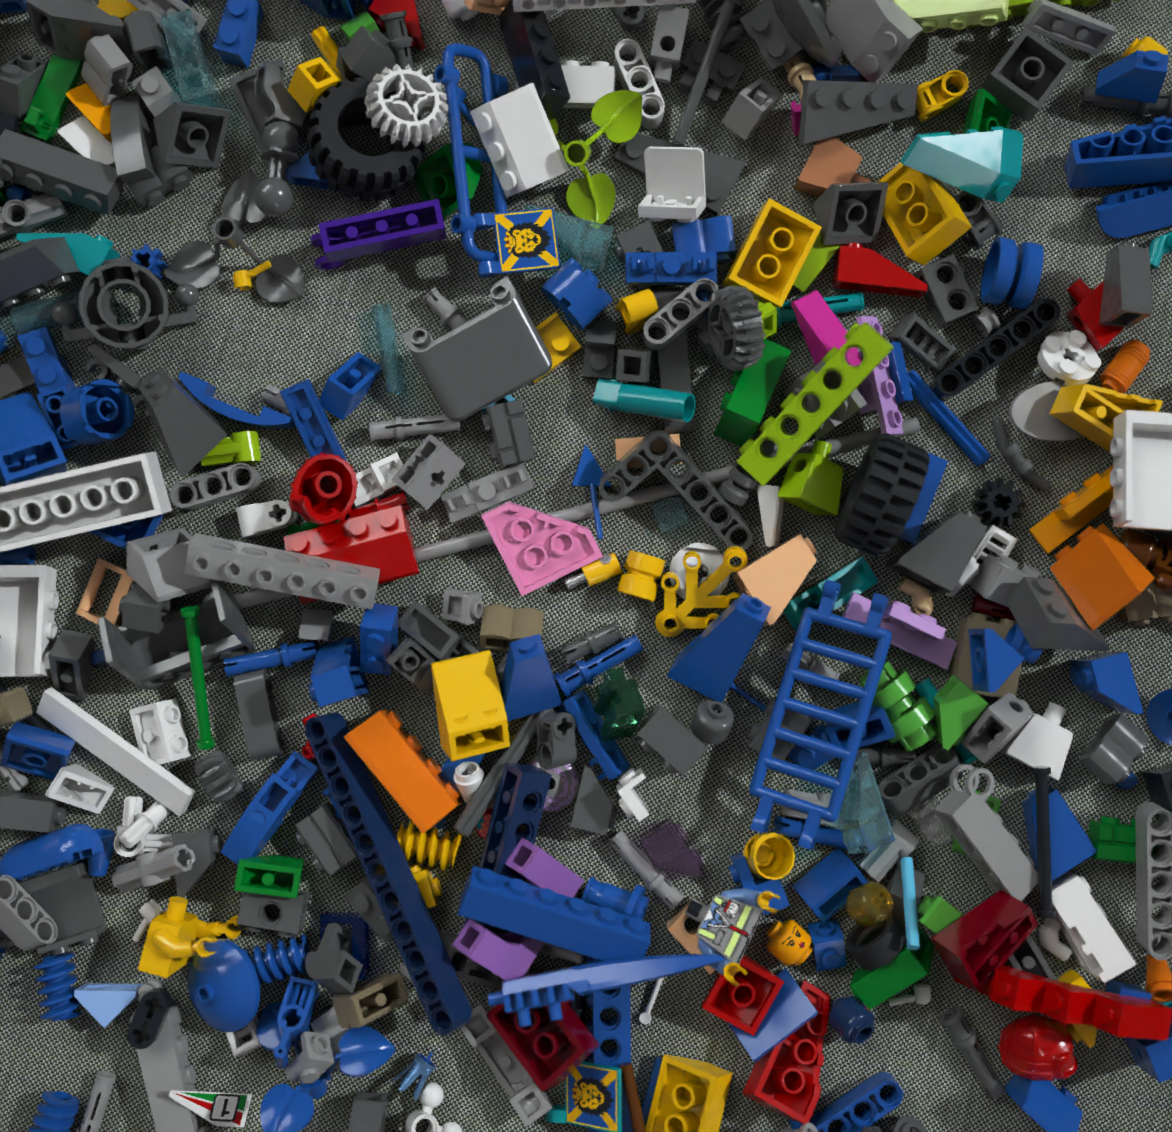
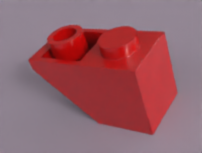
(382, 7)

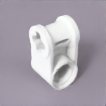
(262, 518)

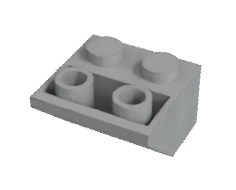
(159, 565)

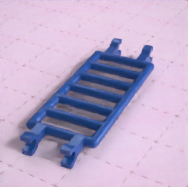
(856, 725)

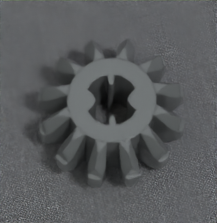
(218, 776)

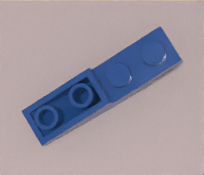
(51, 377)
(269, 807)

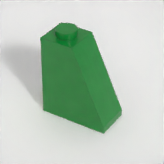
(883, 982)

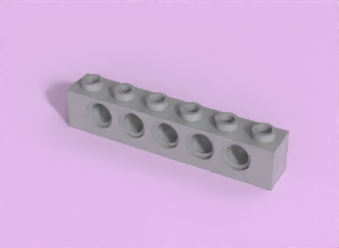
(282, 571)

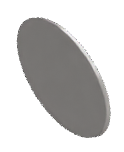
(1031, 414)

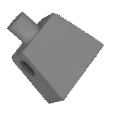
(669, 33)
(1006, 716)

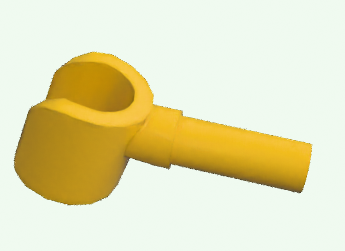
(242, 278)

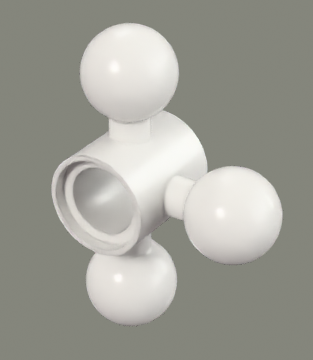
(430, 1097)

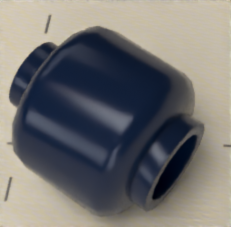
(851, 1020)

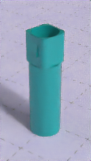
(644, 400)

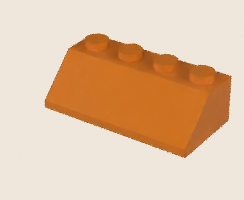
(404, 769)

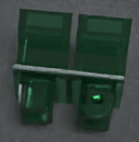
(620, 704)

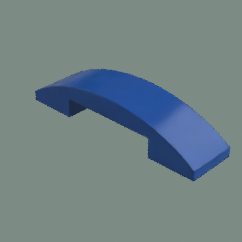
(267, 420)

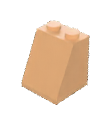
(777, 575)

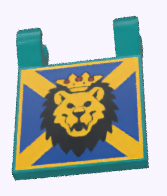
(591, 1098)

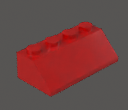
(369, 540)

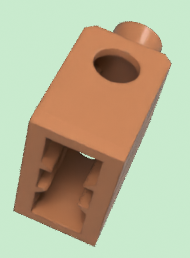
(828, 164)

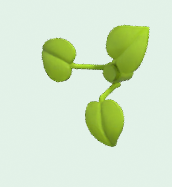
(620, 118)

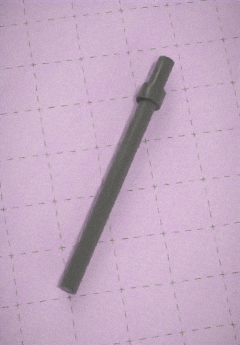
(704, 70)

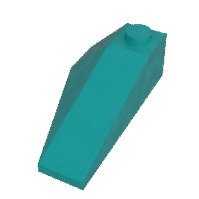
(975, 162)

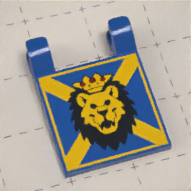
(523, 241)

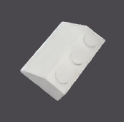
(519, 140)

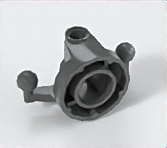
(102, 320)

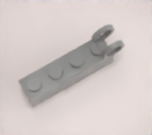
(984, 836)

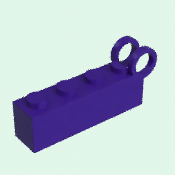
(378, 232)

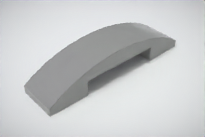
(523, 1092)

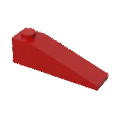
(790, 1072)

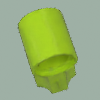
(239, 448)

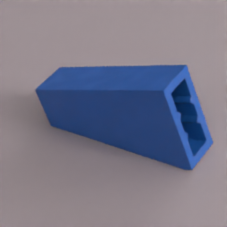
(719, 651)

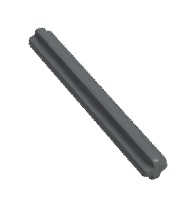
(490, 785)

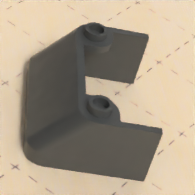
(163, 658)

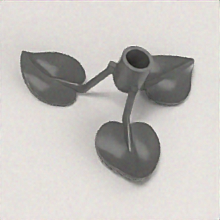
(196, 259)

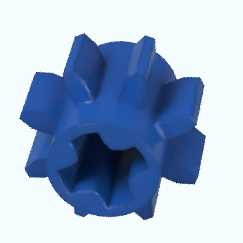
(156, 265)

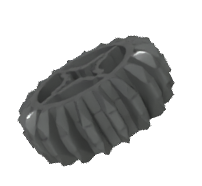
(735, 327)

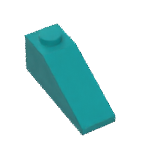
(86, 250)

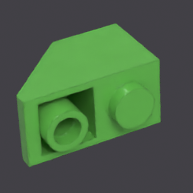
(955, 711)

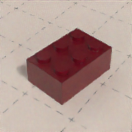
(546, 1047)

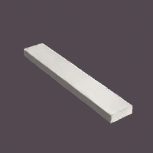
(115, 751)

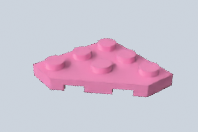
(538, 544)

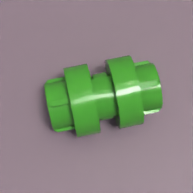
(907, 716)

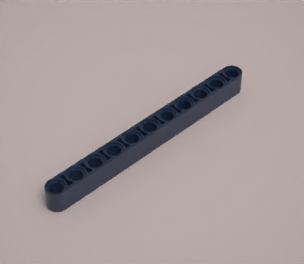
(389, 874)

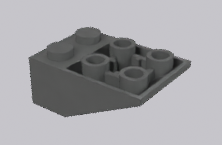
(69, 24)

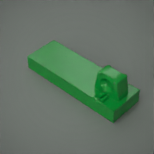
(50, 98)

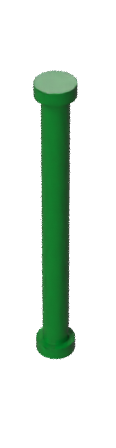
(197, 672)

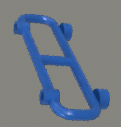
(492, 88)

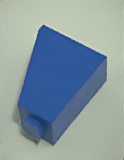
(528, 679)
(1067, 838)

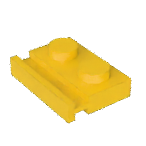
(558, 341)

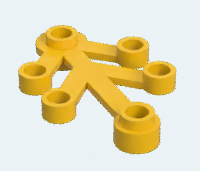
(697, 595)

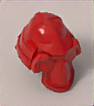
(324, 489)
(1038, 1048)

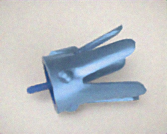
(419, 1065)

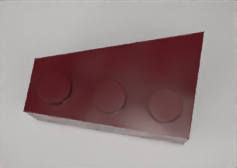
(984, 938)

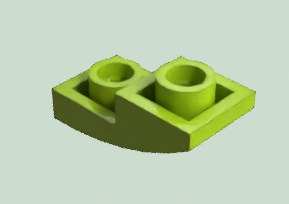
(814, 263)

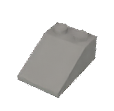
(871, 34)

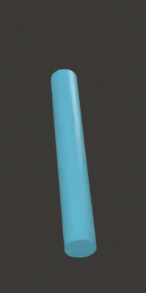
(910, 906)

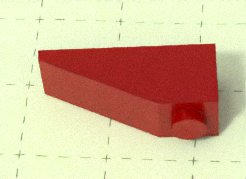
(868, 271)

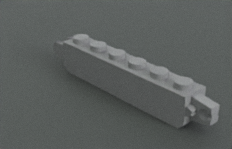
(167, 1069)

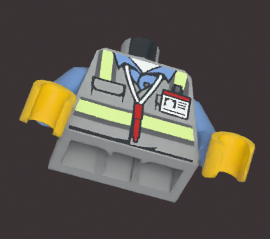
(729, 925)

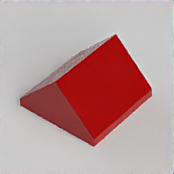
(747, 1003)

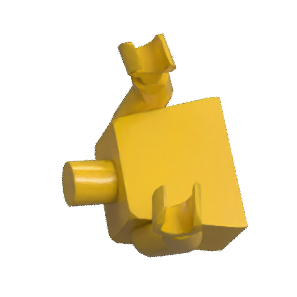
(173, 937)

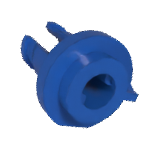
(619, 900)

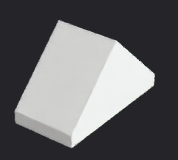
(80, 788)

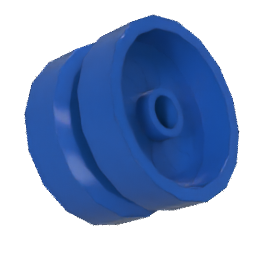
(1011, 273)

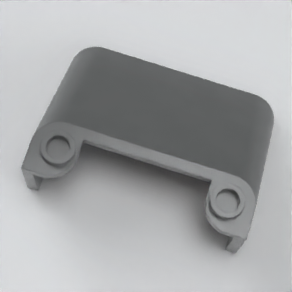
(483, 356)

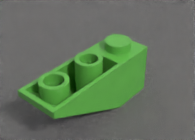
(937, 913)

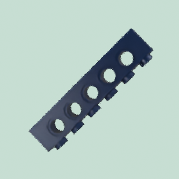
(514, 817)

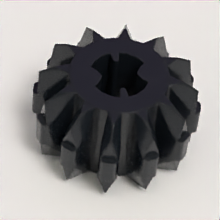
(991, 494)

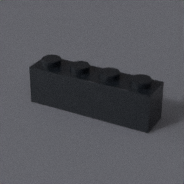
(535, 56)

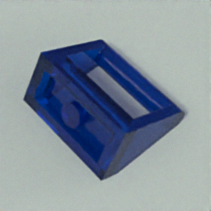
(360, 936)

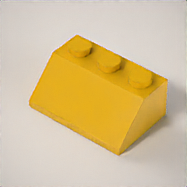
(772, 253)
(691, 1100)

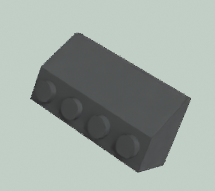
(34, 266)

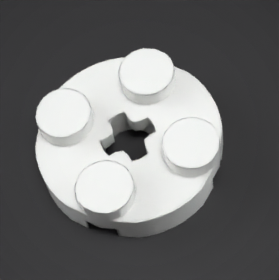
(1074, 345)
(710, 561)

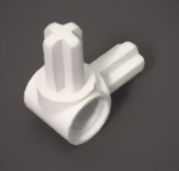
(150, 842)

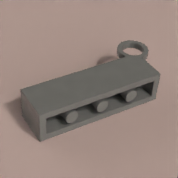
(58, 172)

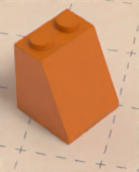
(1100, 574)

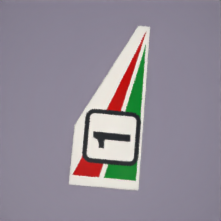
(216, 1107)

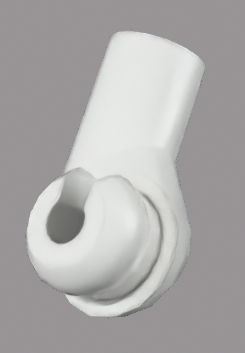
(971, 570)
(1050, 939)

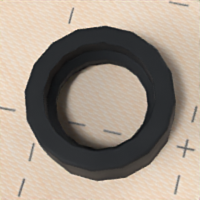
(876, 944)

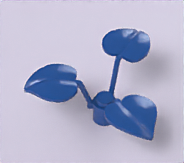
(291, 1110)

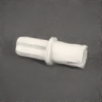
(145, 823)

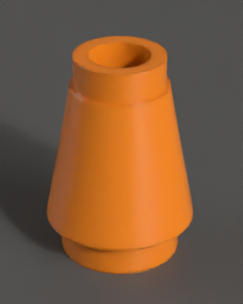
(1158, 979)

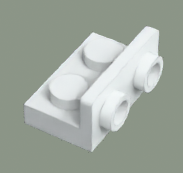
(160, 731)

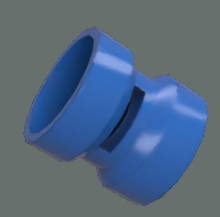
(1018, 641)

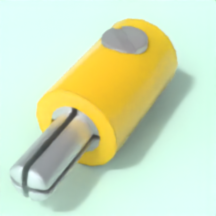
(596, 571)

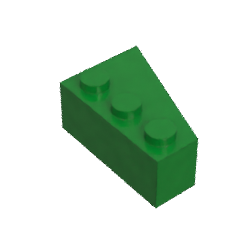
(751, 395)

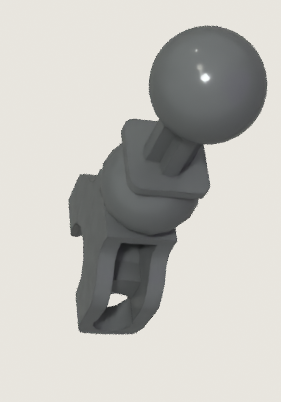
(280, 139)

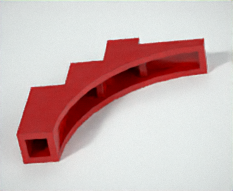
(1078, 1005)

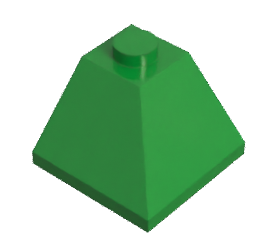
(437, 180)

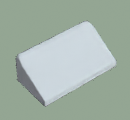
(88, 141)

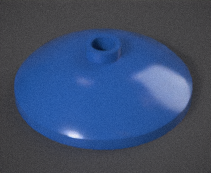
(224, 986)

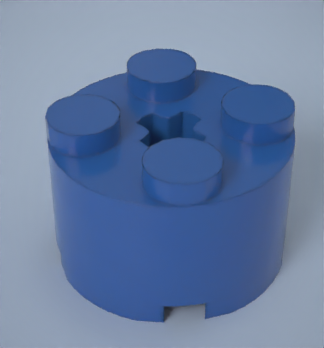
(576, 293)
(96, 412)

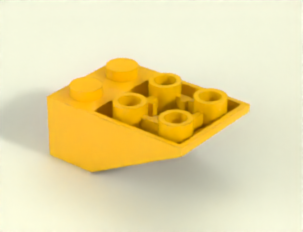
(469, 706)

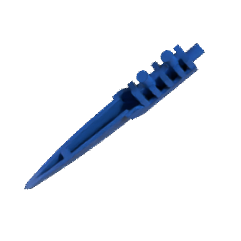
(559, 985)

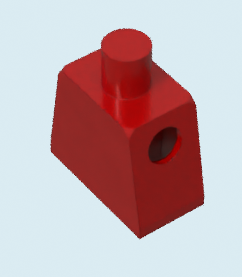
(1086, 314)

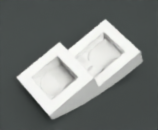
(377, 479)

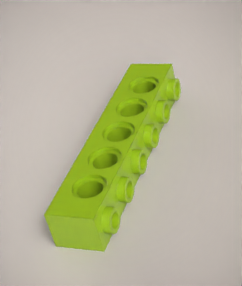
(874, 349)

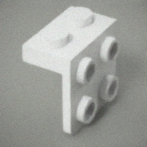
(673, 184)

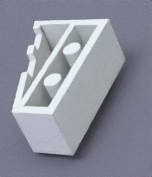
(1087, 929)

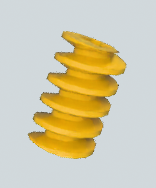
(428, 846)

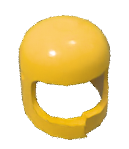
(770, 861)

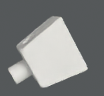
(1042, 741)

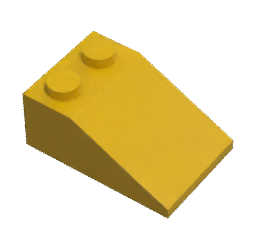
(921, 213)

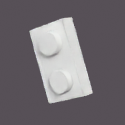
(630, 801)

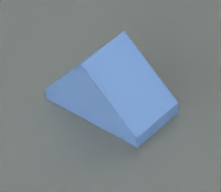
(106, 1000)

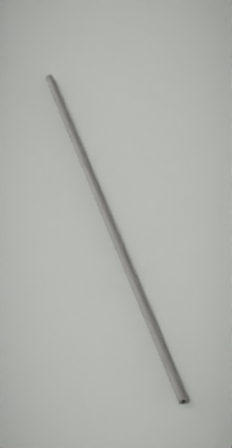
(586, 510)

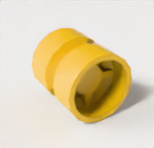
(641, 575)

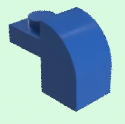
(741, 873)

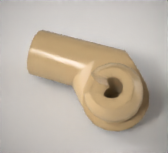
(919, 594)

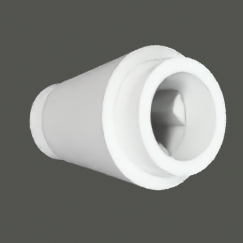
(468, 779)

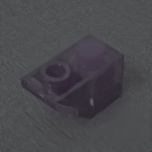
(669, 851)

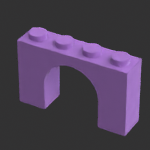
(512, 953)

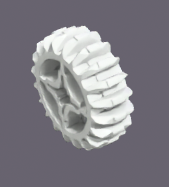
(399, 113)

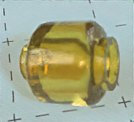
(869, 904)

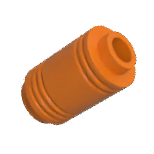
(1125, 366)

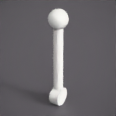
(645, 1016)

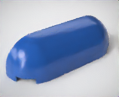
(1136, 210)
(50, 851)

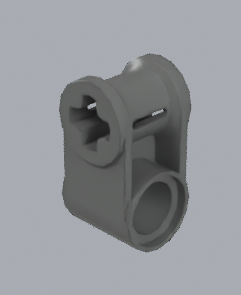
(979, 218)
(555, 743)

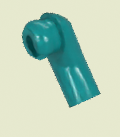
(1158, 247)

